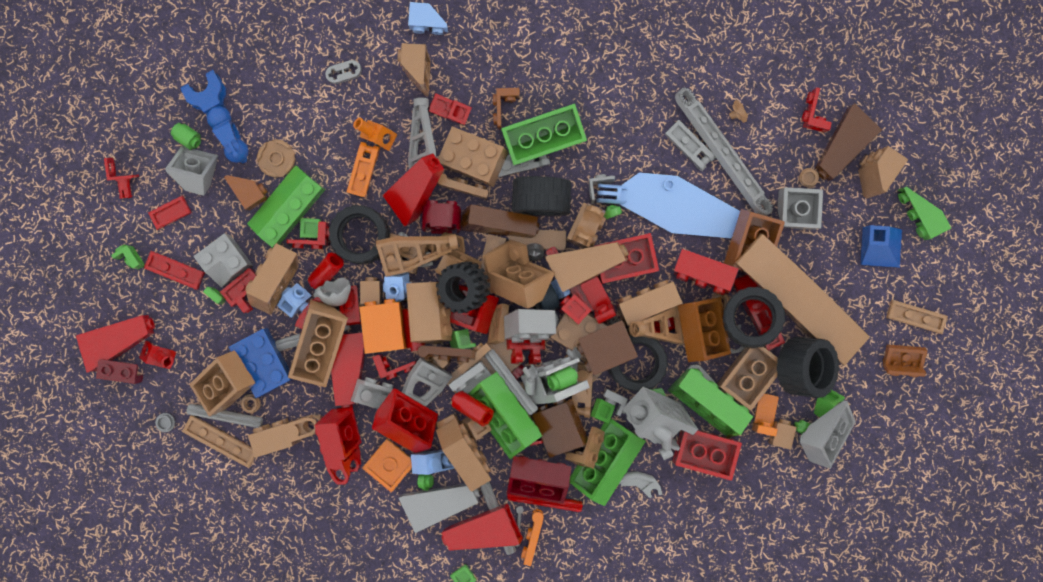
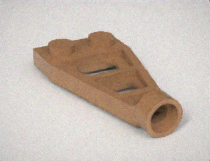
(391, 258)
(646, 327)

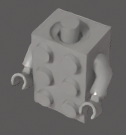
(536, 379)
(658, 419)

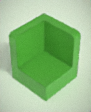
(461, 340)
(827, 403)

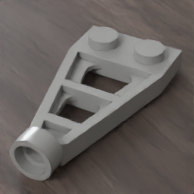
(420, 114)
(429, 374)

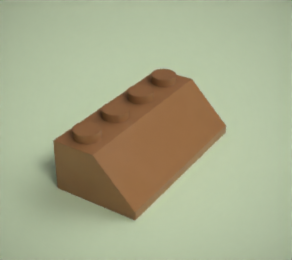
(317, 344)

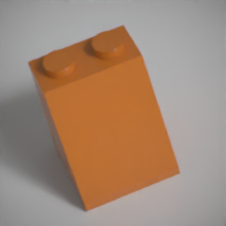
(382, 326)

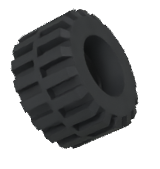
(449, 287)

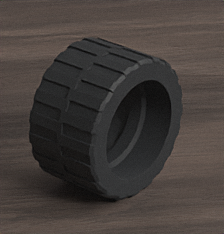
(541, 196)
(339, 223)
(764, 296)
(808, 367)
(656, 375)

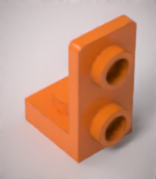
(765, 415)

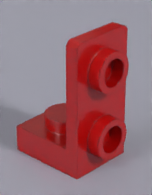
(817, 123)
(598, 299)
(574, 308)
(382, 367)

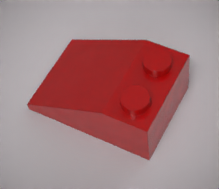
(477, 319)

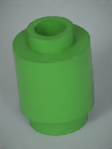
(186, 136)
(562, 379)

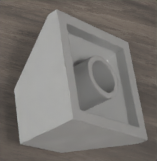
(192, 169)

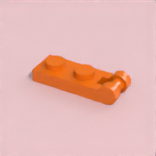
(363, 170)
(532, 535)

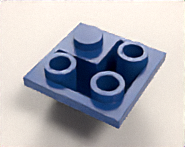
(881, 246)

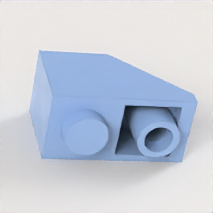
(424, 16)
(430, 462)

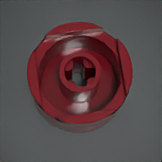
(441, 217)

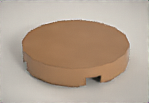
(280, 154)

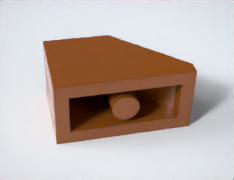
(247, 191)

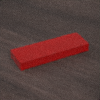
(174, 270)

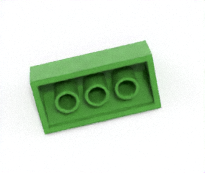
(544, 134)
(285, 207)
(711, 403)
(510, 421)
(614, 459)

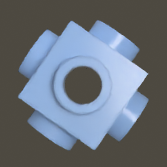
(395, 286)
(294, 300)

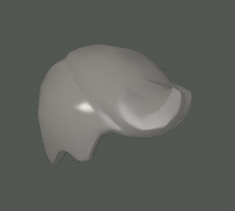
(334, 292)

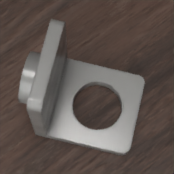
(602, 179)

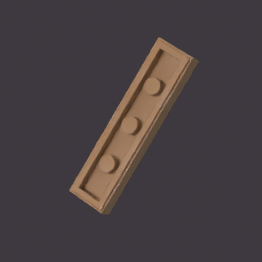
(219, 441)

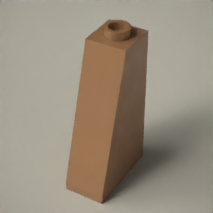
(581, 265)

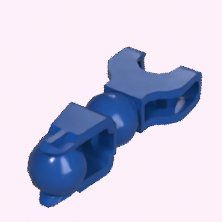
(218, 117)

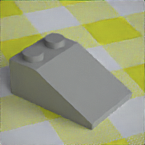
(827, 435)

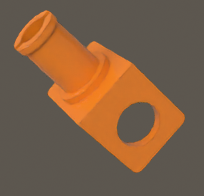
(374, 132)

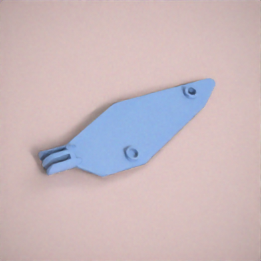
(673, 205)

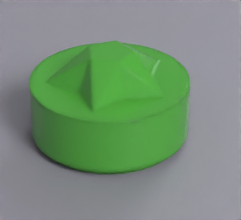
(612, 211)

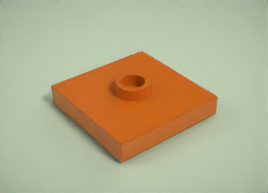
(388, 465)

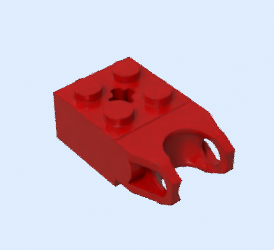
(339, 442)

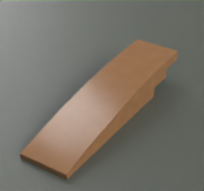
(802, 298)

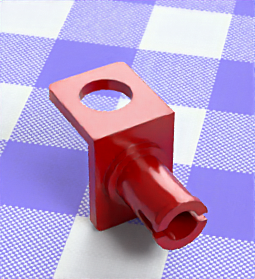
(123, 181)
(157, 355)

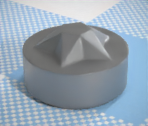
(535, 251)

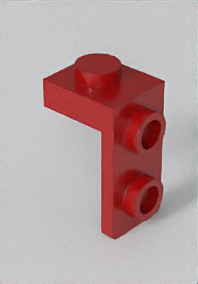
(322, 240)

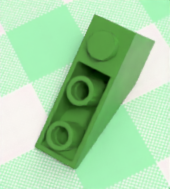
(931, 218)

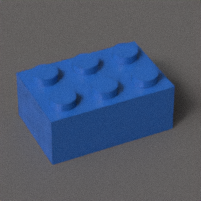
(262, 362)

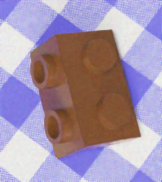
(905, 360)

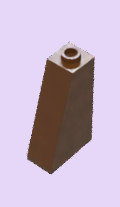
(848, 140)
(498, 222)

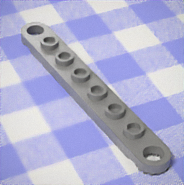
(723, 152)

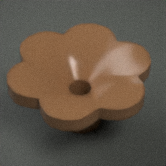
(739, 112)

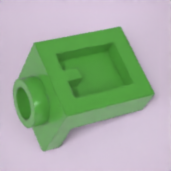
(131, 258)

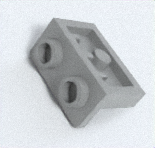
(470, 378)
(370, 393)

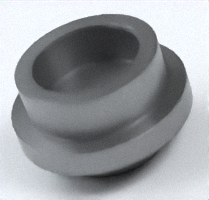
(165, 422)

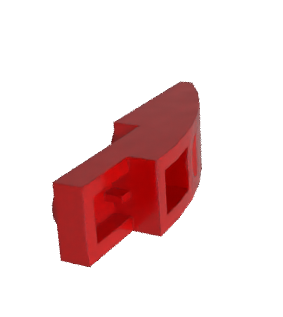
(758, 312)

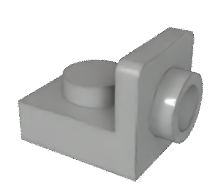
(613, 398)

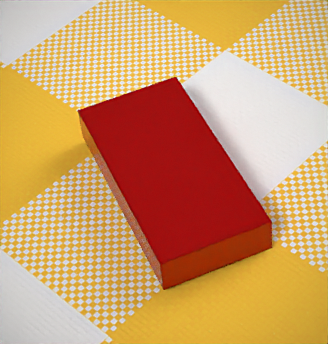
(169, 212)

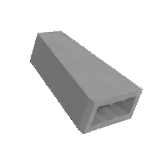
(436, 504)

